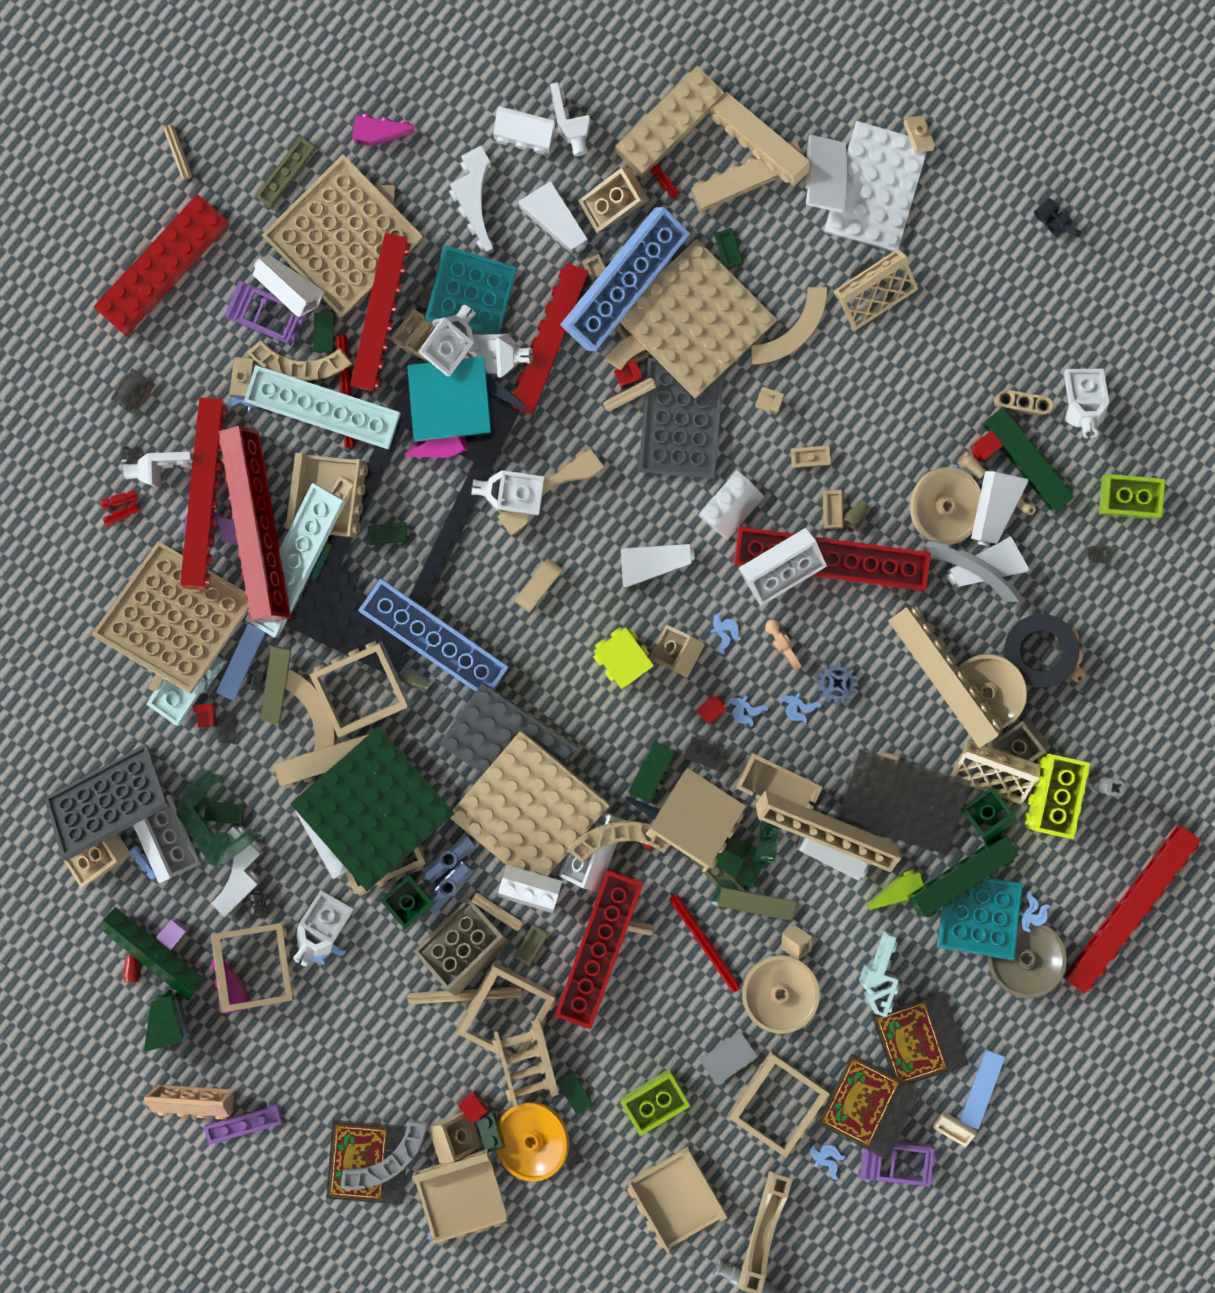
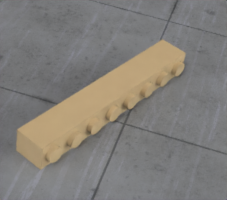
(827, 831)

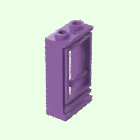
(239, 305)
(872, 1164)

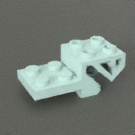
(175, 702)
(884, 983)

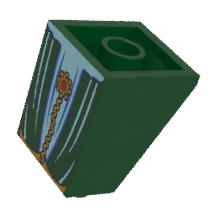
(166, 1021)

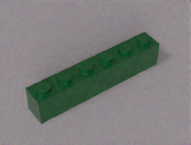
(1028, 460)
(962, 876)
(151, 953)

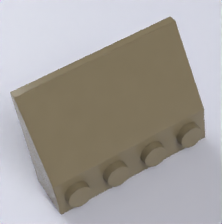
(461, 947)

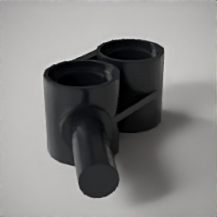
(1055, 222)

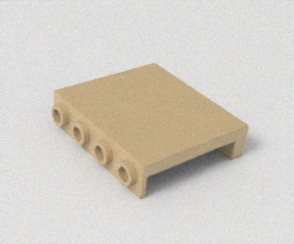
(324, 473)
(697, 819)
(460, 1197)
(676, 1199)

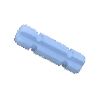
(142, 861)

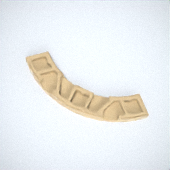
(797, 334)
(624, 352)
(300, 370)
(310, 698)
(613, 833)

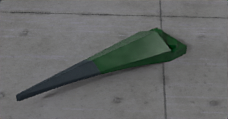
(737, 858)

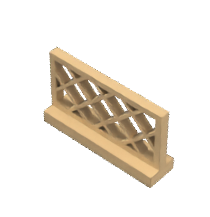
(871, 279)
(1000, 762)

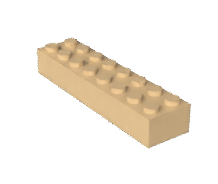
(946, 675)

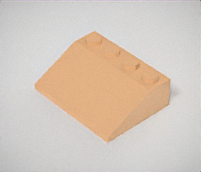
(191, 1100)

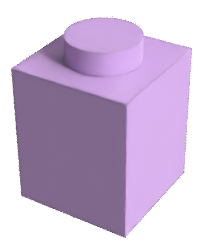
(172, 933)

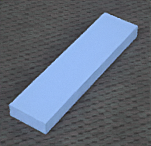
(241, 662)
(982, 1089)

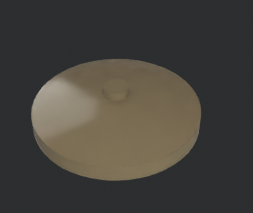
(1037, 963)

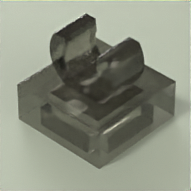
(254, 679)

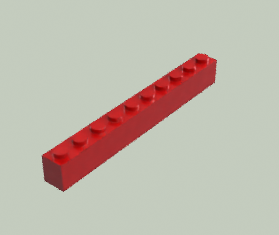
(202, 495)
(1131, 909)

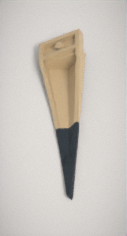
(414, 333)

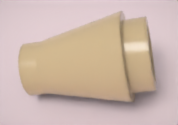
(970, 464)

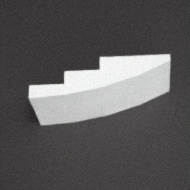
(827, 174)

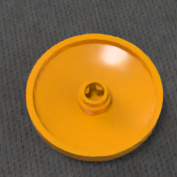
(533, 1141)

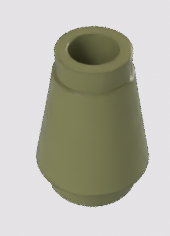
(855, 516)
(414, 679)

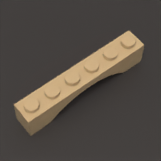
(582, 468)
(756, 1259)

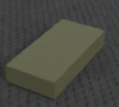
(531, 945)

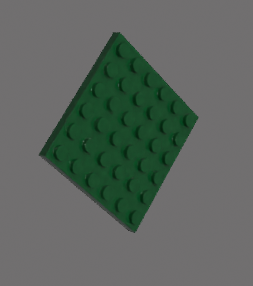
(372, 808)

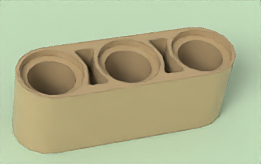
(1032, 402)
(538, 585)

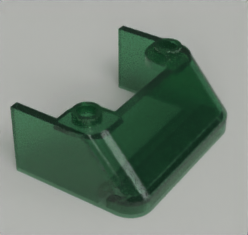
(216, 848)

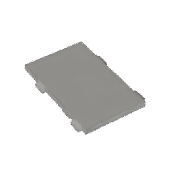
(728, 1058)

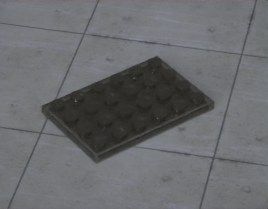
(903, 801)

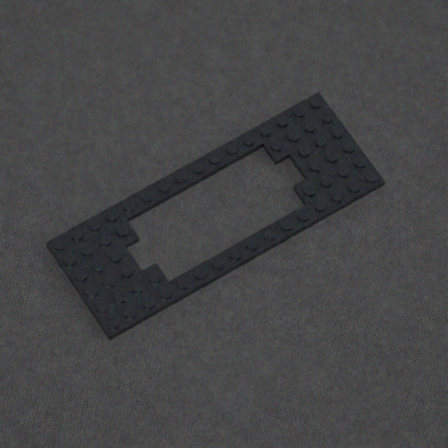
(331, 604)

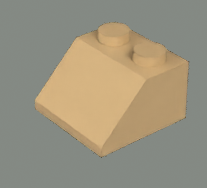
(676, 651)
(454, 1138)

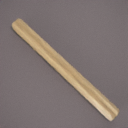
(464, 995)

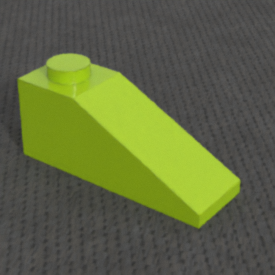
(897, 890)

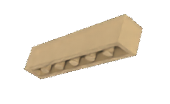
(760, 139)
(734, 182)
(313, 763)

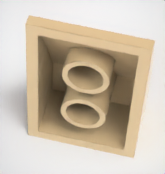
(613, 199)
(98, 860)

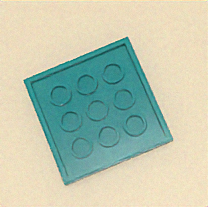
(473, 282)
(449, 404)
(983, 920)

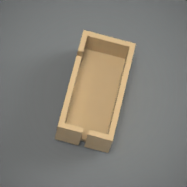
(764, 775)

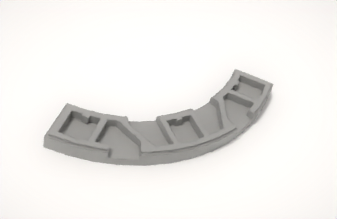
(977, 566)
(391, 1166)

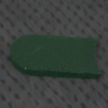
(722, 883)

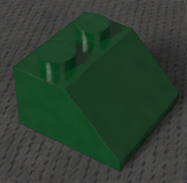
(989, 815)
(407, 901)

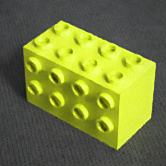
(622, 657)
(1057, 796)

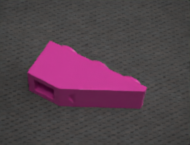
(376, 132)
(439, 448)
(235, 988)

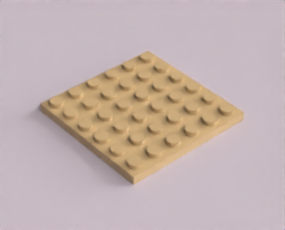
(338, 233)
(696, 319)
(172, 627)
(528, 807)

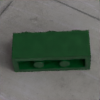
(652, 772)

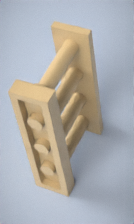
(539, 1050)

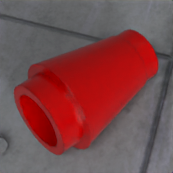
(131, 970)

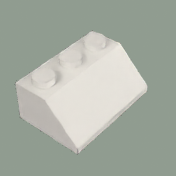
(524, 130)
(731, 505)
(529, 888)

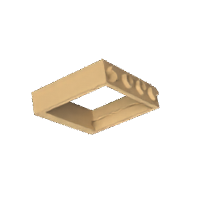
(370, 718)
(398, 873)
(495, 970)
(220, 973)
(753, 1086)

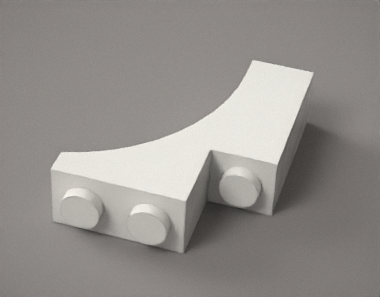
(241, 879)

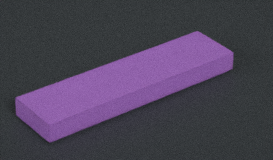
(243, 1124)

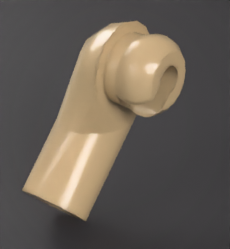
(1025, 507)

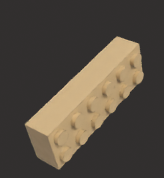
(668, 122)

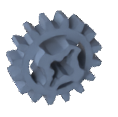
(843, 677)

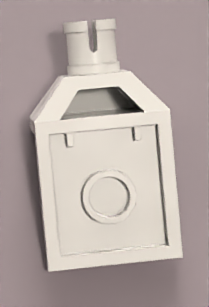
(571, 130)
(449, 341)
(500, 352)
(1086, 399)
(149, 466)
(512, 492)
(320, 927)

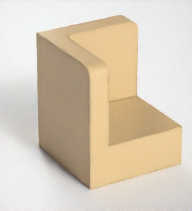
(769, 400)
(796, 942)

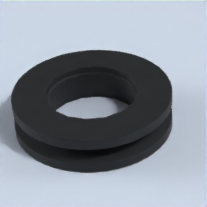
(1057, 627)

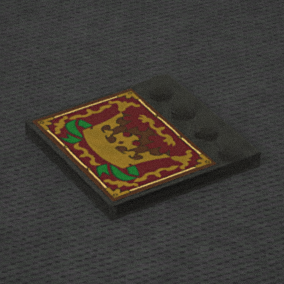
(920, 1038)
(869, 1106)
(361, 1146)

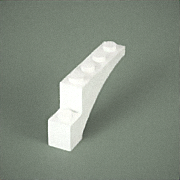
(469, 193)

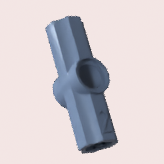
(439, 866)
(456, 878)

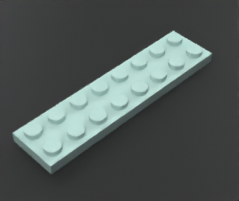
(322, 407)
(304, 546)

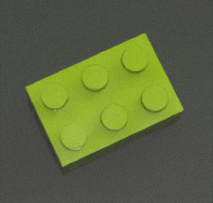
(1131, 496)
(655, 1102)

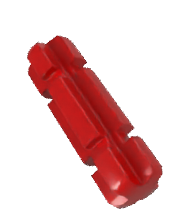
(665, 181)
(119, 499)
(121, 514)

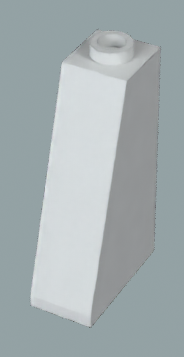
(554, 217)
(288, 286)
(996, 504)
(1002, 556)
(650, 562)
(844, 863)

